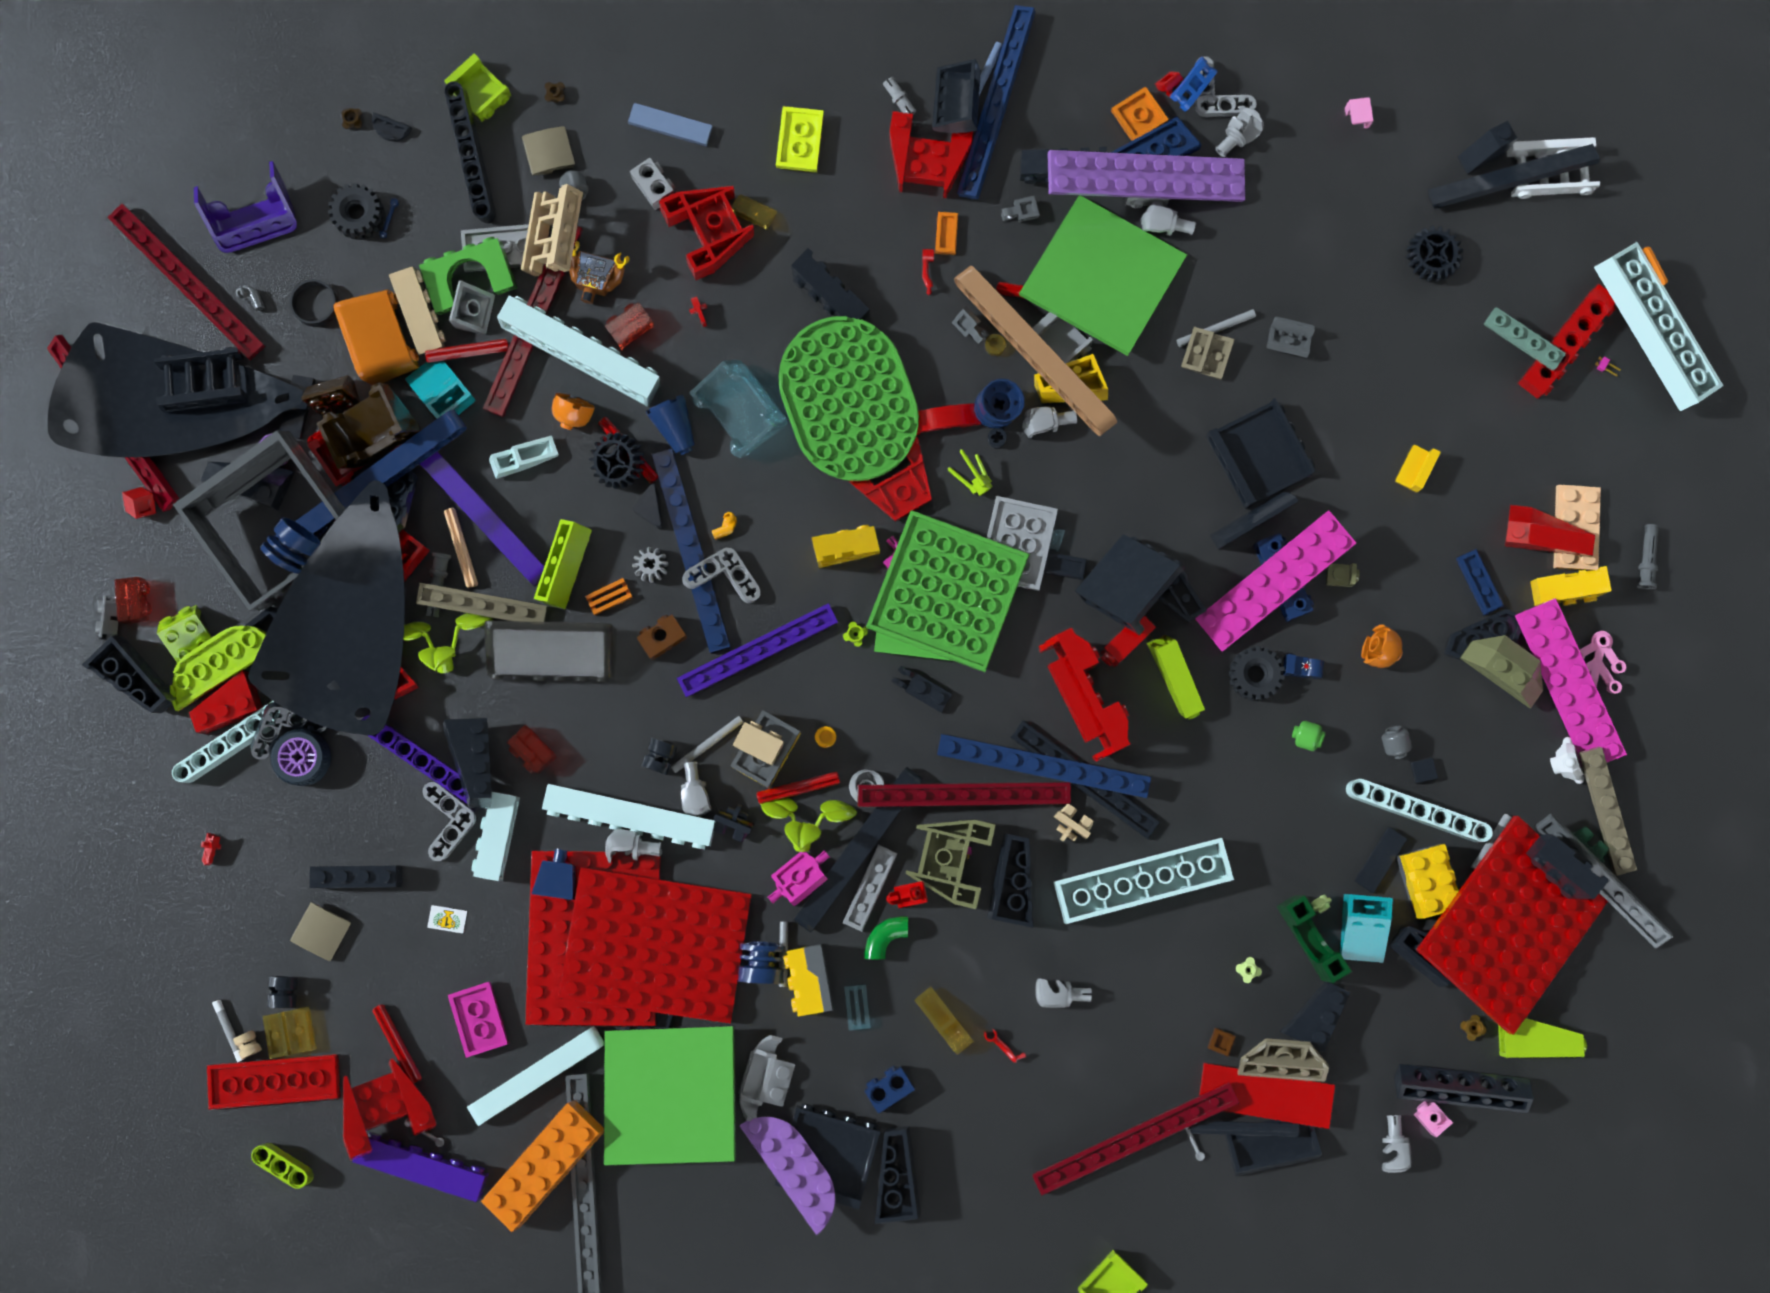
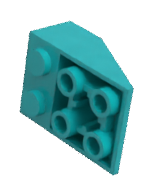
(440, 388)
(1365, 927)

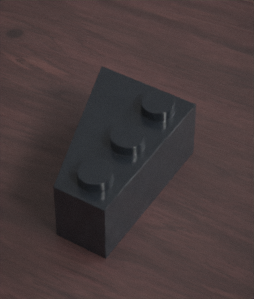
(1564, 869)

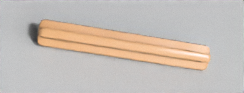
(461, 548)

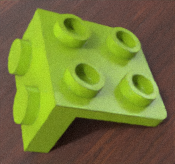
(183, 632)

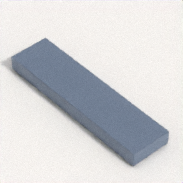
(670, 124)

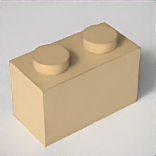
(759, 743)

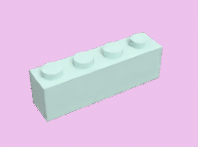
(496, 837)

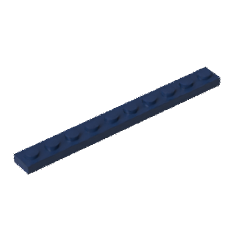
(996, 102)
(690, 549)
(1044, 765)

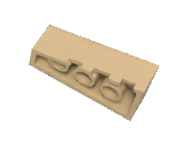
(417, 309)

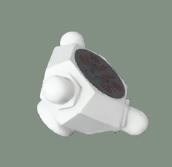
(1568, 762)

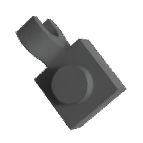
(1023, 209)
(968, 323)

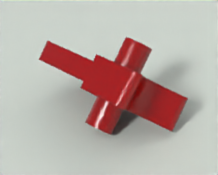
(698, 309)
(211, 844)

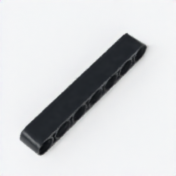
(466, 143)

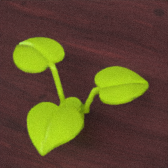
(441, 657)
(805, 833)

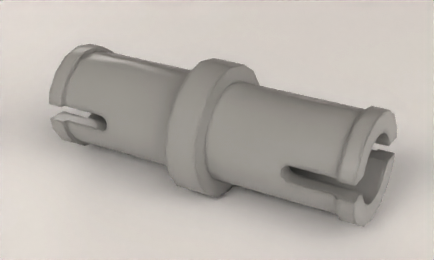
(899, 96)

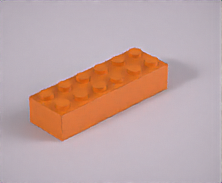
(543, 1165)

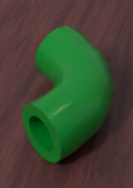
(883, 934)

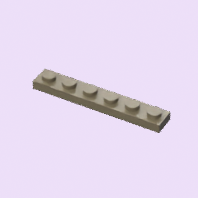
(479, 604)
(1607, 811)

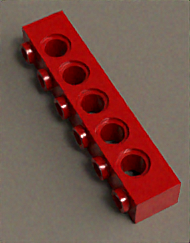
(1597, 298)

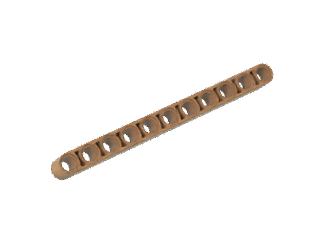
(1035, 351)

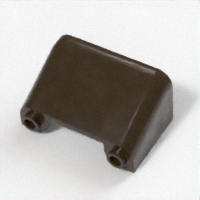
(368, 428)

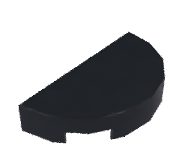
(389, 129)

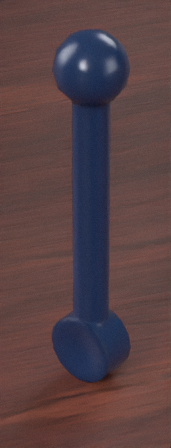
(394, 203)

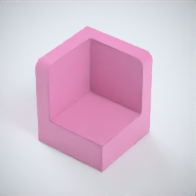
(1360, 111)

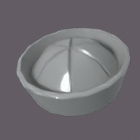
(861, 777)

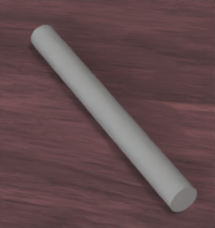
(1221, 326)
(707, 744)

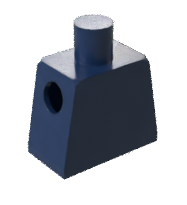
(556, 878)

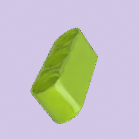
(271, 1165)

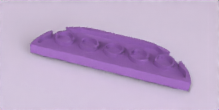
(794, 1168)

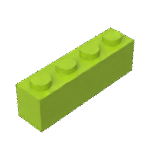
(562, 564)

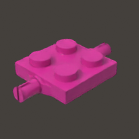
(799, 877)

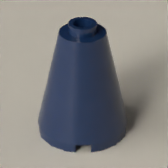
(673, 423)

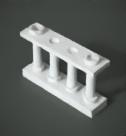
(1543, 148)

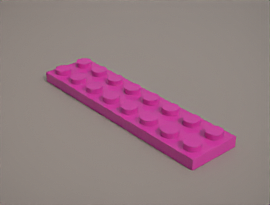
(1276, 580)
(1569, 680)

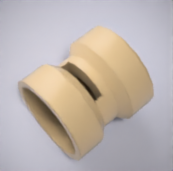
(248, 1049)

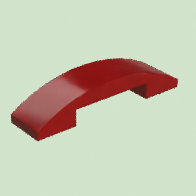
(947, 417)

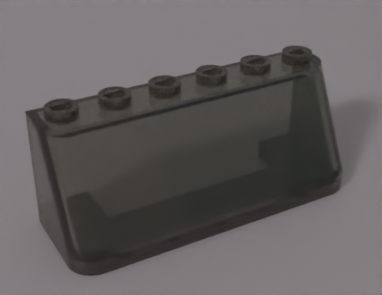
(550, 650)

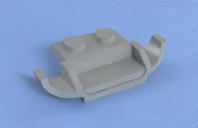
(764, 1078)

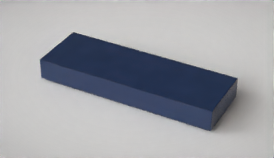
(1479, 582)

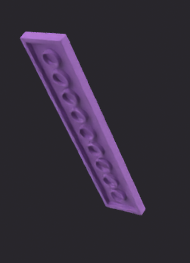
(1146, 176)

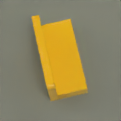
(1417, 468)

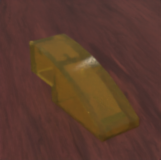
(944, 1020)

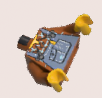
(595, 273)

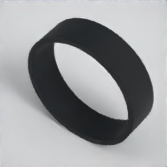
(298, 289)

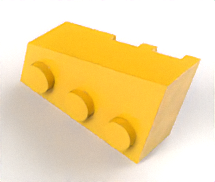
(1086, 369)
(845, 546)
(1571, 587)

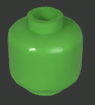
(1308, 735)

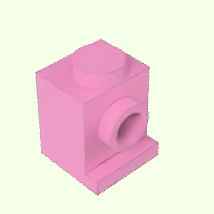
(1434, 1127)

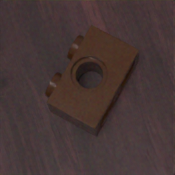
(656, 648)

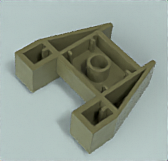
(946, 856)

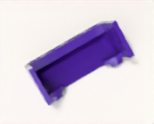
(251, 223)

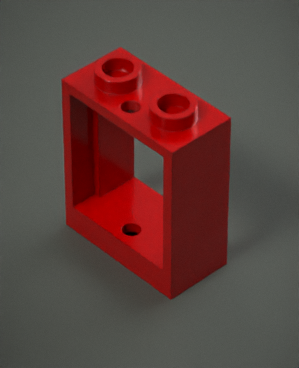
(1124, 643)

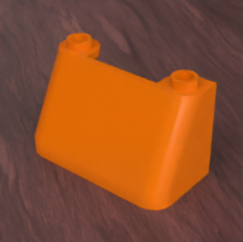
(375, 337)

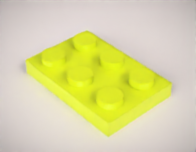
(799, 139)

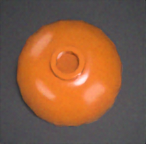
(571, 411)
(1382, 648)

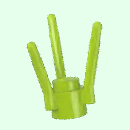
(981, 483)

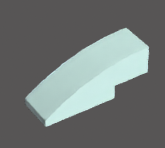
(523, 456)

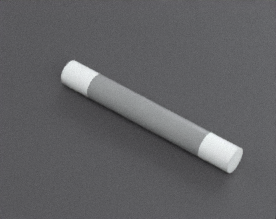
(227, 1027)

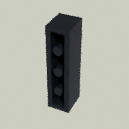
(355, 876)

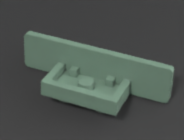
(1524, 338)

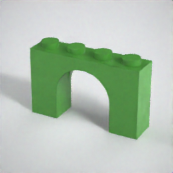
(439, 272)

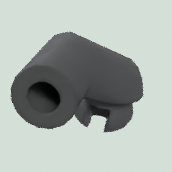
(252, 295)

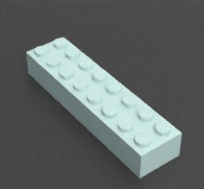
(1658, 326)
(579, 351)
(1143, 880)

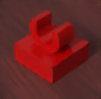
(1168, 82)

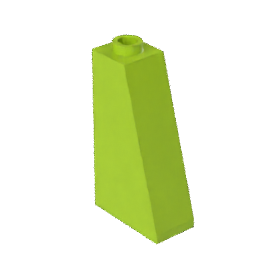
(1176, 676)
(1541, 1040)

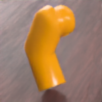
(727, 527)

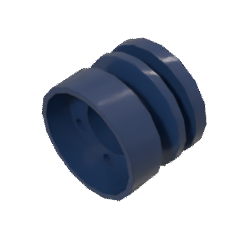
(1000, 392)
(289, 547)
(762, 963)

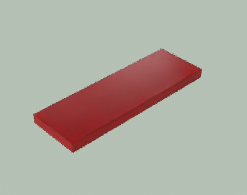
(273, 1081)
(1273, 1097)

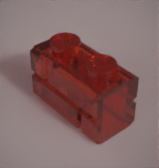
(629, 325)
(132, 600)
(531, 750)

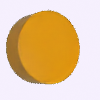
(825, 737)

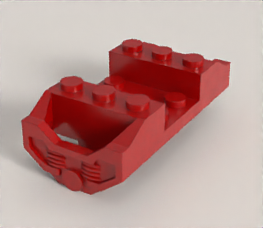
(1076, 688)

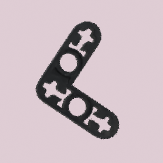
(280, 719)

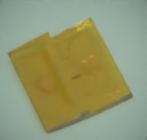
(289, 1032)

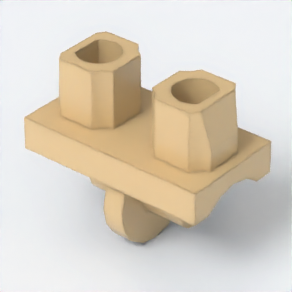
(1081, 828)

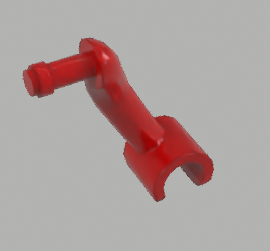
(928, 256)
(1004, 1047)

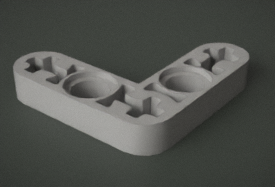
(1210, 98)
(720, 567)
(455, 816)

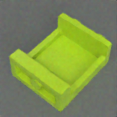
(483, 88)
(1113, 1276)

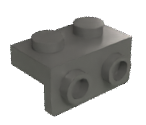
(1290, 336)

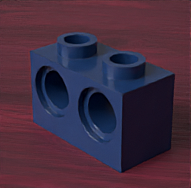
(893, 1093)

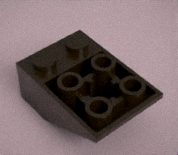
(331, 395)

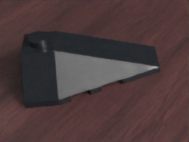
(268, 491)

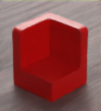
(139, 502)

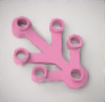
(1597, 666)

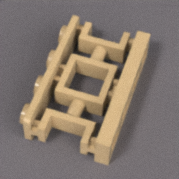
(564, 216)

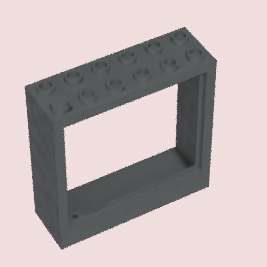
(230, 484)

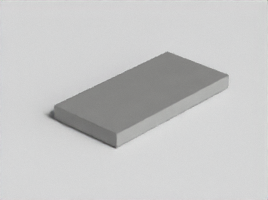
(512, 238)

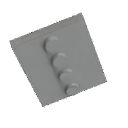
(1027, 529)

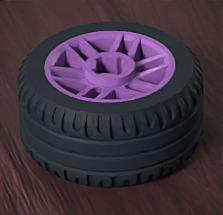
(294, 745)

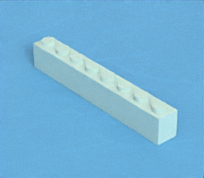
(628, 815)

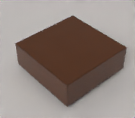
(1221, 1042)

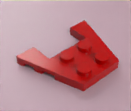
(901, 491)

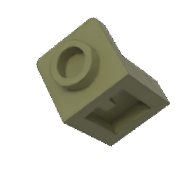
(1342, 575)

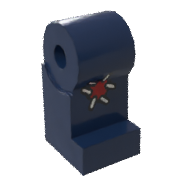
(1302, 667)

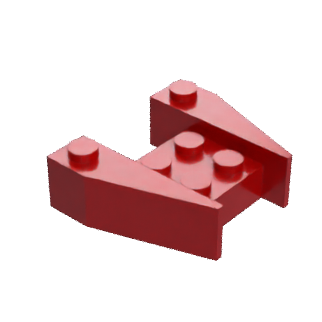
(926, 159)
(713, 223)
(380, 1103)

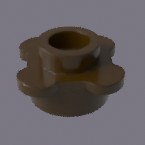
(558, 96)
(347, 114)

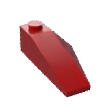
(1540, 531)

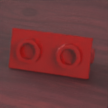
(908, 895)

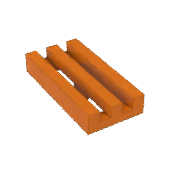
(592, 604)

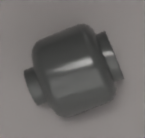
(576, 180)
(1396, 742)

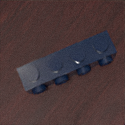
(1300, 602)

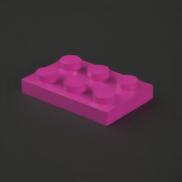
(478, 1019)

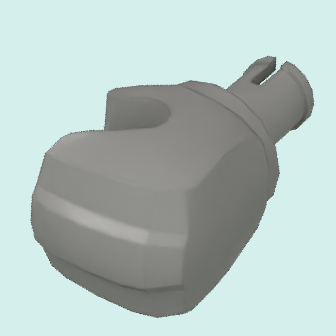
(1241, 131)
(1164, 219)
(1043, 419)
(693, 794)
(629, 842)
(1063, 998)
(1399, 1143)

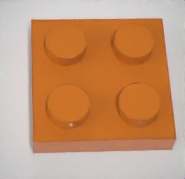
(1139, 114)

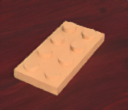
(1582, 509)

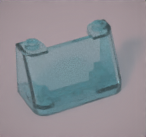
(739, 406)

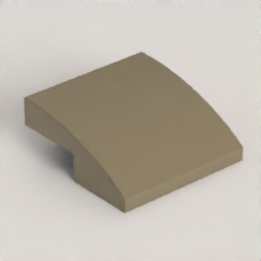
(548, 150)
(1207, 353)
(320, 931)

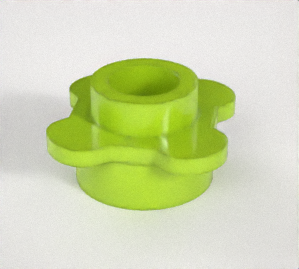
(857, 640)

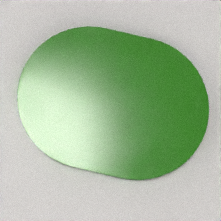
(848, 398)

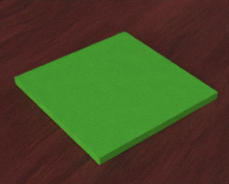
(1103, 275)
(947, 591)
(669, 1096)

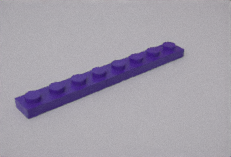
(757, 650)

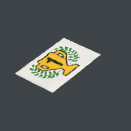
(447, 919)

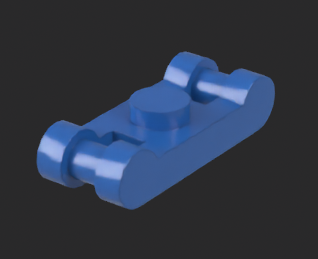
(1194, 84)

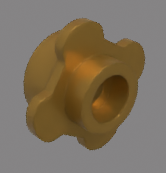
(1479, 1029)

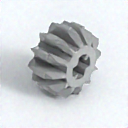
(653, 557)

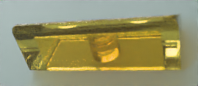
(753, 211)

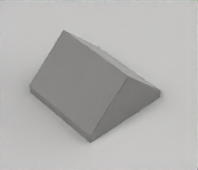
(471, 308)

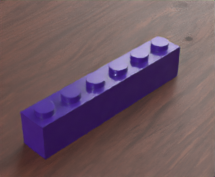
(424, 1168)

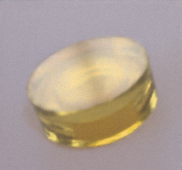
(995, 345)

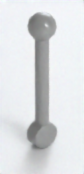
(438, 1141)
(1199, 1155)

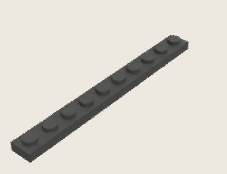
(585, 1199)

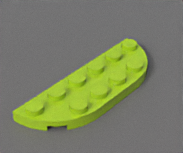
(214, 663)

